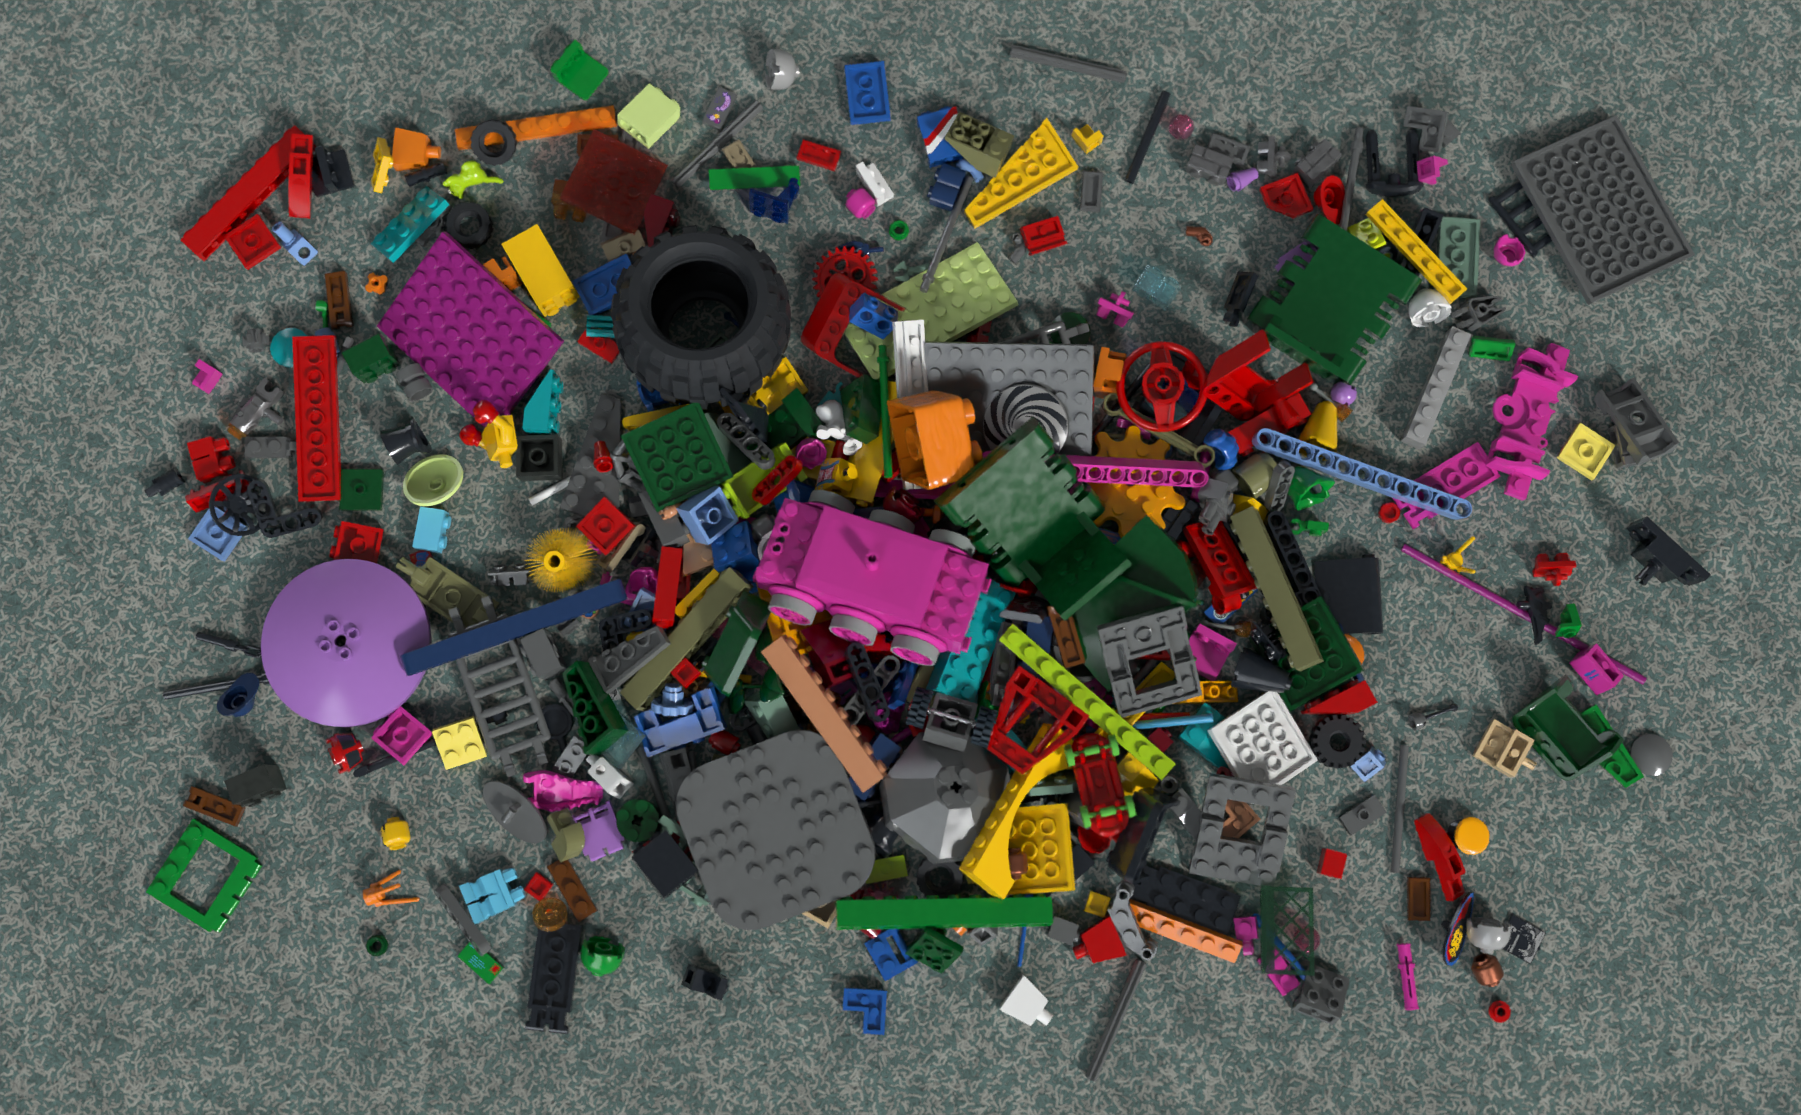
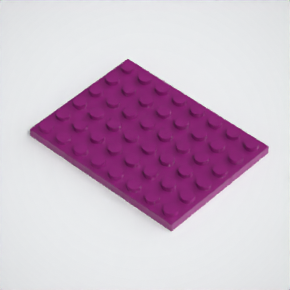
(469, 330)

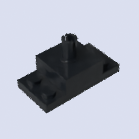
(1663, 556)

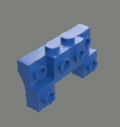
(684, 728)

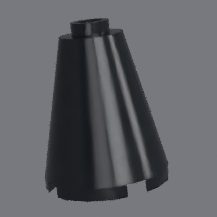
(1259, 673)

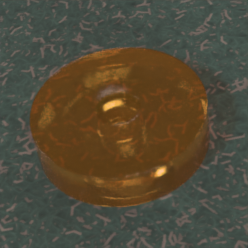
(552, 922)

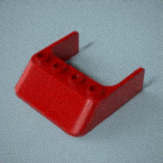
(831, 317)
(1242, 389)

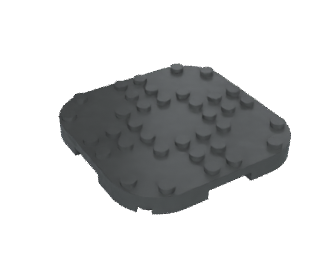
(775, 830)

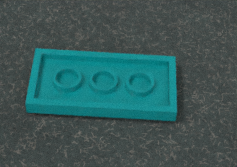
(409, 224)

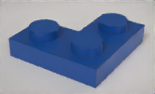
(872, 1003)

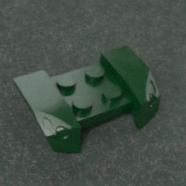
(790, 422)

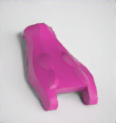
(559, 792)

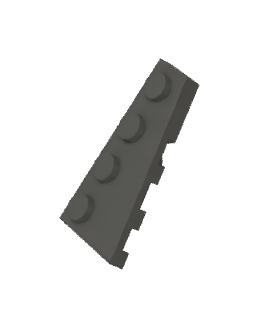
(622, 662)

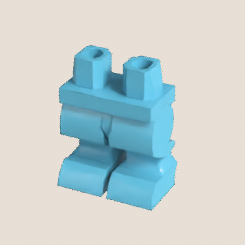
(499, 894)

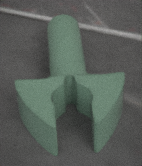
(909, 271)

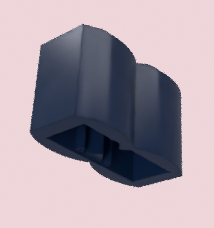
(947, 186)

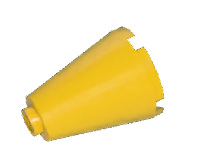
(1321, 428)

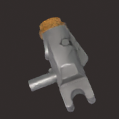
(254, 408)

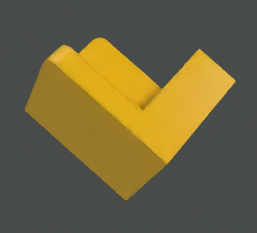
(1087, 138)

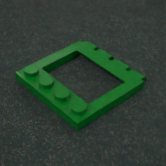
(178, 861)

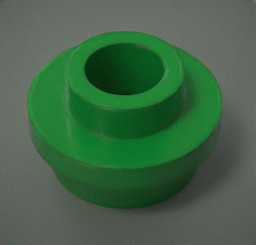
(898, 224)

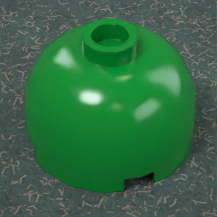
(600, 956)

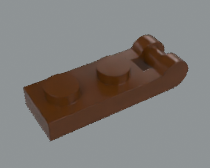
(338, 299)
(214, 806)

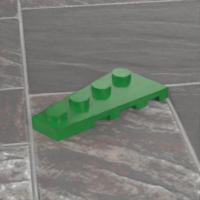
(1621, 764)

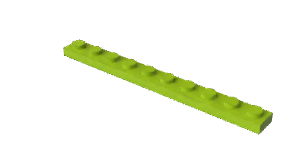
(1087, 701)

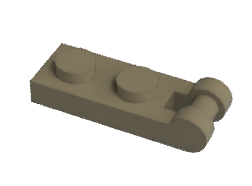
(611, 560)

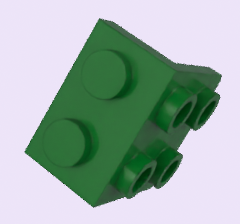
(578, 71)

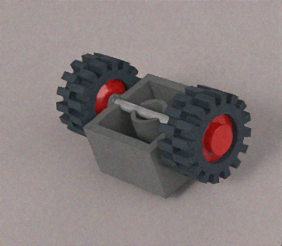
(950, 720)

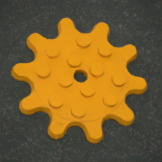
(1132, 503)

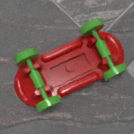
(1099, 784)

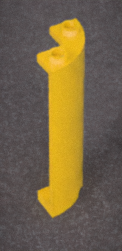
(869, 465)

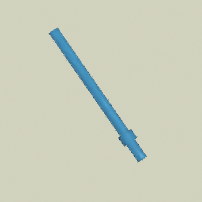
(1164, 722)

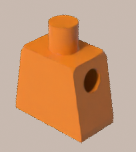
(412, 150)

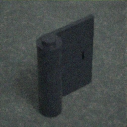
(1352, 592)

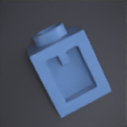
(1369, 763)

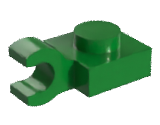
(1314, 528)

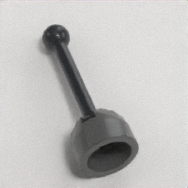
(1418, 720)

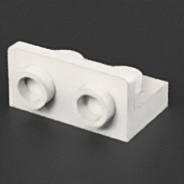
(874, 183)

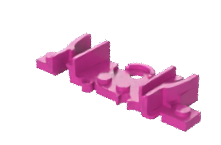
(1530, 417)

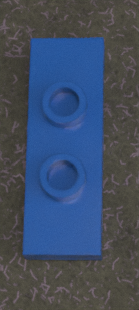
(902, 684)

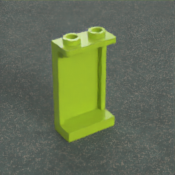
(741, 486)

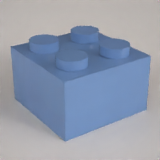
(707, 515)

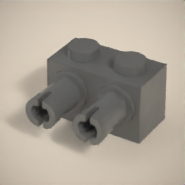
(1216, 504)

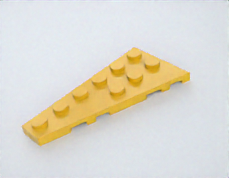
(1030, 170)

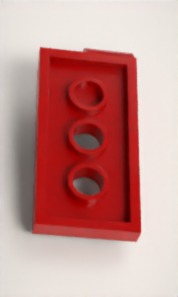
(1227, 577)

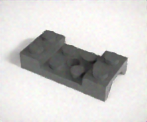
(1645, 438)

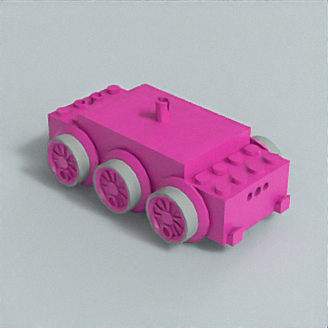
(872, 577)

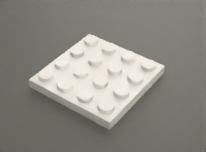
(1263, 741)

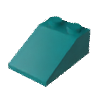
(1200, 741)

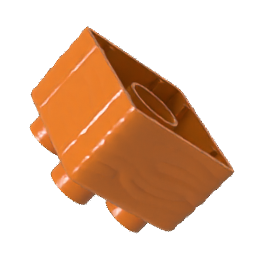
(933, 437)

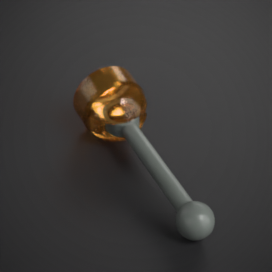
(1343, 411)
(1241, 628)

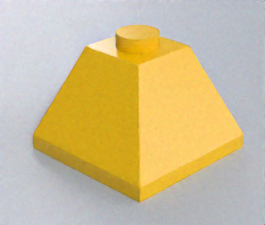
(1134, 775)

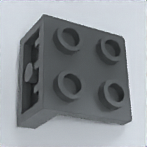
(1322, 996)

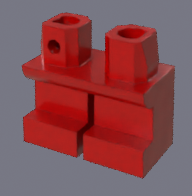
(208, 458)

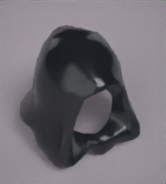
(882, 836)

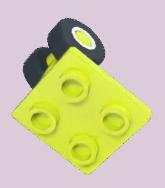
(1371, 235)

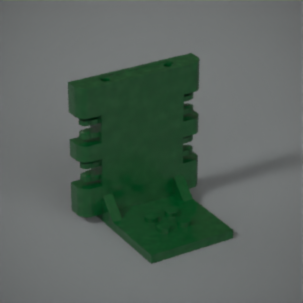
(1333, 301)
(1036, 520)

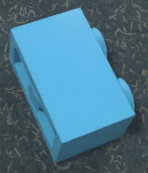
(431, 530)

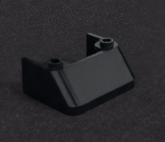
(1139, 834)

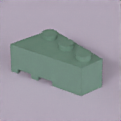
(772, 716)

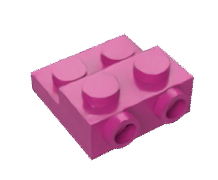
(401, 735)

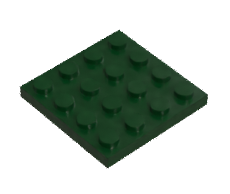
(677, 456)
(1339, 657)

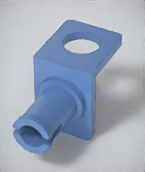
(293, 241)

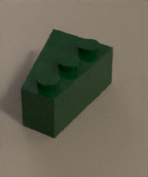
(862, 409)

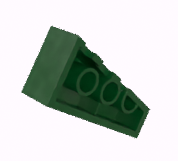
(596, 713)

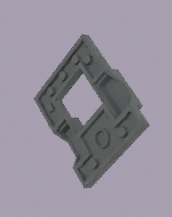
(1142, 636)
(1235, 857)

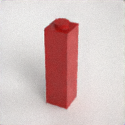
(667, 587)

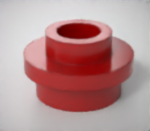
(1492, 1011)

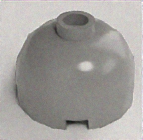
(781, 69)
(1488, 934)

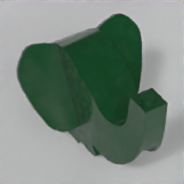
(1155, 579)

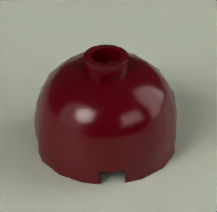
(903, 504)

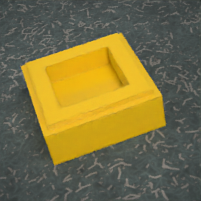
(1097, 904)

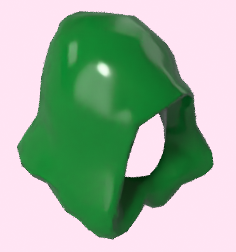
(1301, 486)

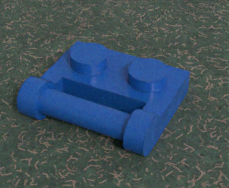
(885, 957)

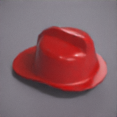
(1330, 198)

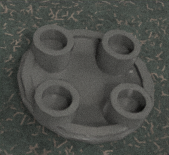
(1651, 754)

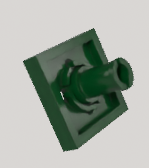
(934, 949)

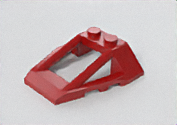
(1050, 700)

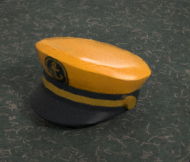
(1469, 835)

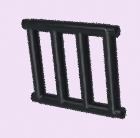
(1508, 218)

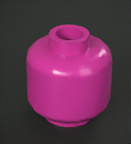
(860, 203)

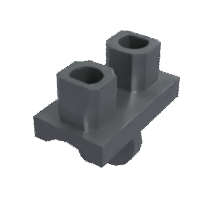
(1271, 149)

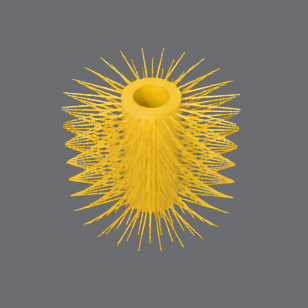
(559, 560)

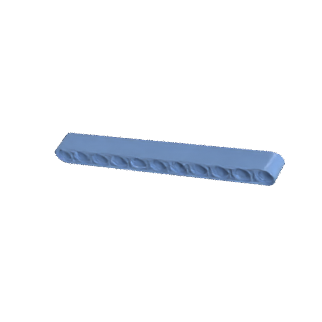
(1371, 474)

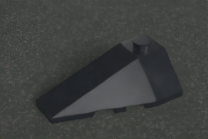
(749, 412)

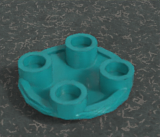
(282, 346)

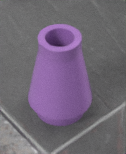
(1240, 179)

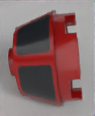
(345, 751)

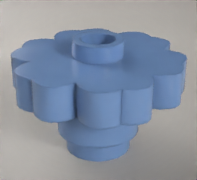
(672, 701)

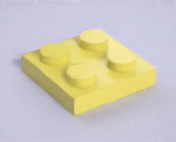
(1585, 451)
(459, 742)

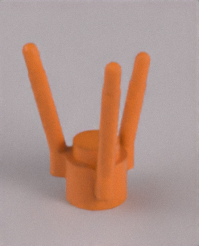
(375, 893)

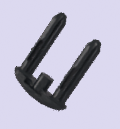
(1394, 187)

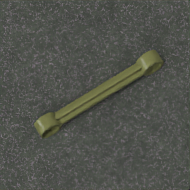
(1169, 437)

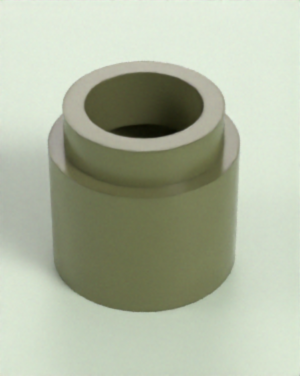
(1255, 474)

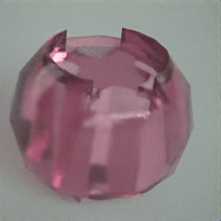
(1181, 126)
(1303, 946)

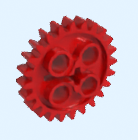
(854, 263)

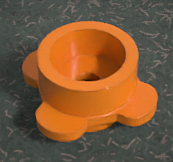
(373, 278)

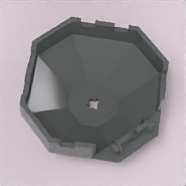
(926, 810)

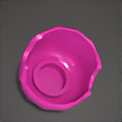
(1514, 248)
(811, 452)
(644, 577)

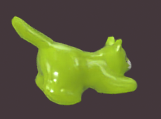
(470, 175)

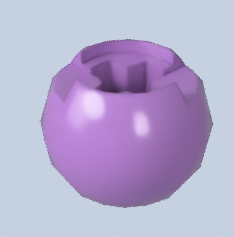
(1343, 393)

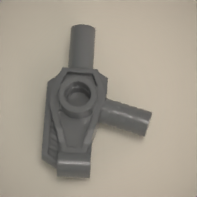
(435, 228)

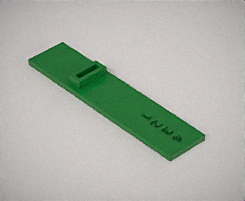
(752, 177)

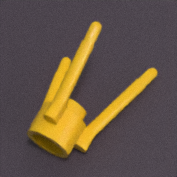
(1455, 560)

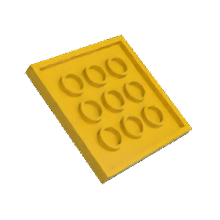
(1046, 840)

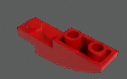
(300, 176)
(1441, 850)

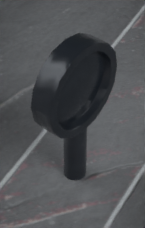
(559, 723)

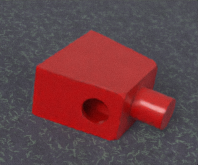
(1100, 942)

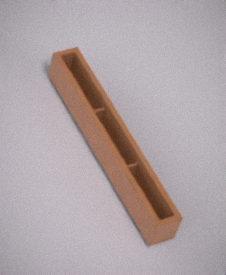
(824, 713)

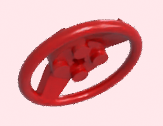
(1162, 399)

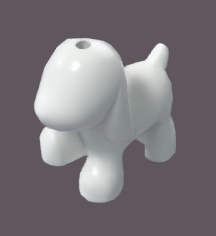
(832, 414)

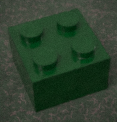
(371, 359)

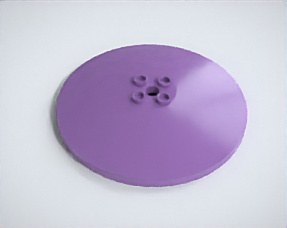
(366, 675)

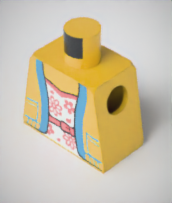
(836, 476)

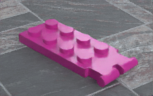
(1456, 476)

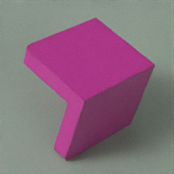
(1429, 169)
(207, 377)

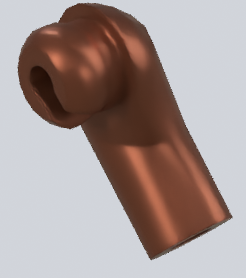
(1201, 234)

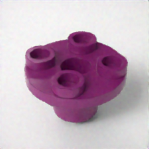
(891, 724)

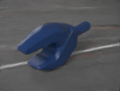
(865, 247)

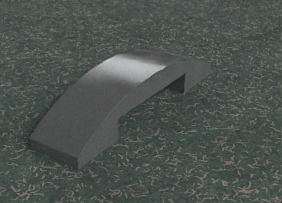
(1002, 667)

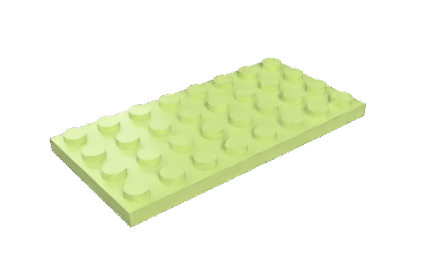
(959, 300)

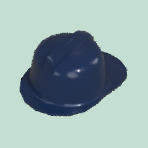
(239, 697)

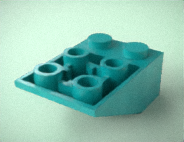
(542, 409)

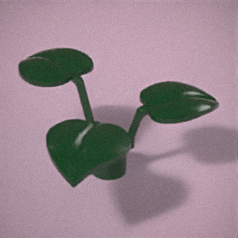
(772, 684)

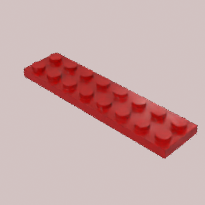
(317, 418)

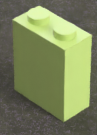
(649, 115)

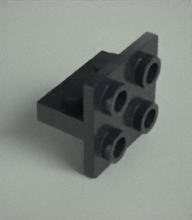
(330, 172)

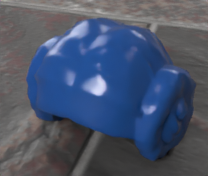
(1224, 446)

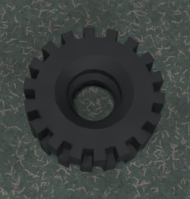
(1321, 741)

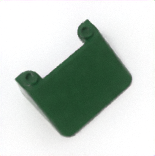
(1562, 732)

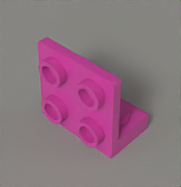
(1210, 650)

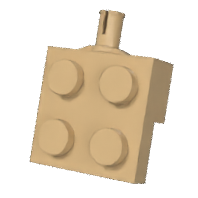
(1504, 749)

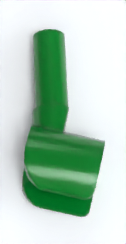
(322, 306)

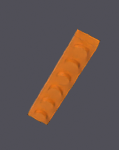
(1186, 932)

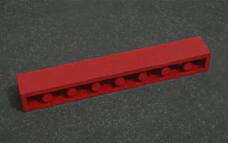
(241, 198)

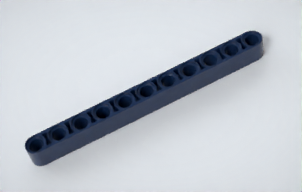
(513, 627)

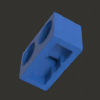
(873, 316)

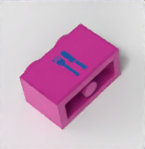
(1596, 669)

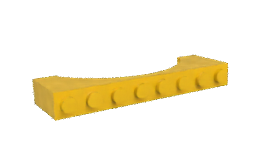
(988, 857)

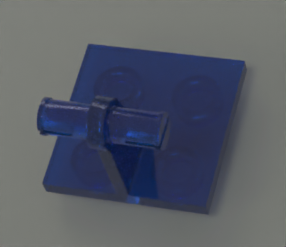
(774, 207)

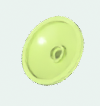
(433, 480)

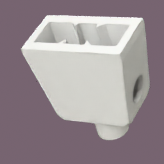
(608, 776)
(1026, 1003)

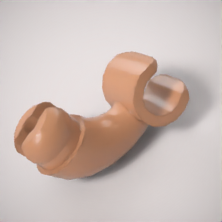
(671, 510)

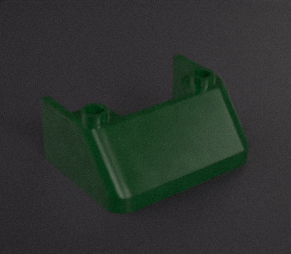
(736, 641)

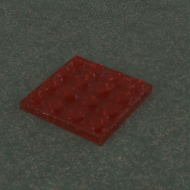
(613, 182)

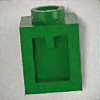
(1570, 622)

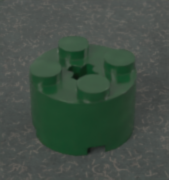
(627, 816)

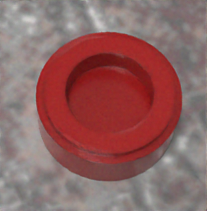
(1389, 512)

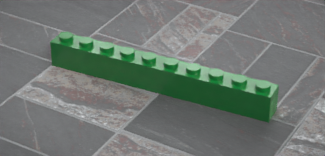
(943, 913)

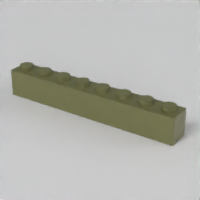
(1276, 589)
(686, 638)

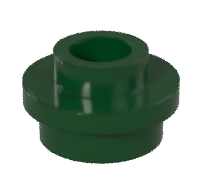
(370, 945)

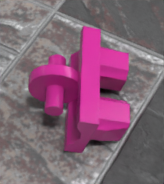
(1106, 306)

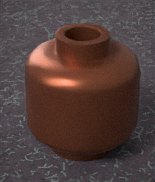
(1017, 862)
(1487, 970)

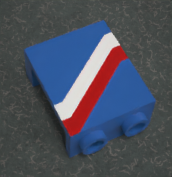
(933, 130)

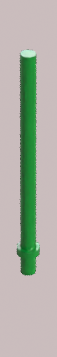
(883, 359)

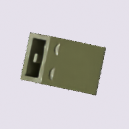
(980, 143)

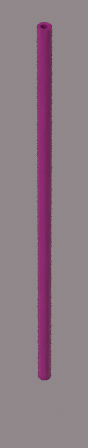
(1508, 605)

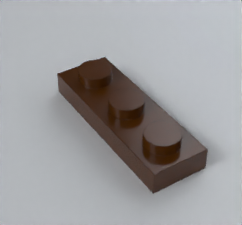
(1066, 639)
(572, 889)

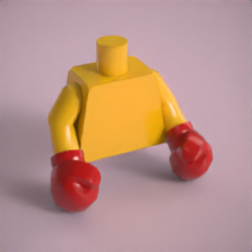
(498, 436)

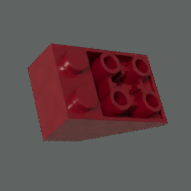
(660, 217)
(828, 654)

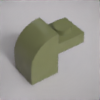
(569, 835)

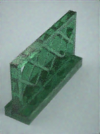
(1267, 936)

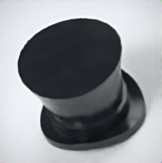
(405, 441)

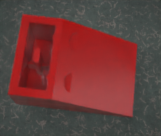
(1350, 700)

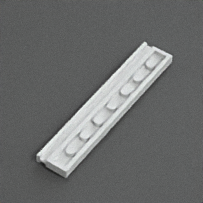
(910, 363)

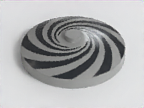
(1016, 406)

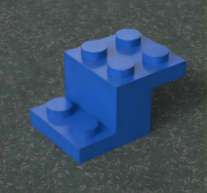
(738, 551)

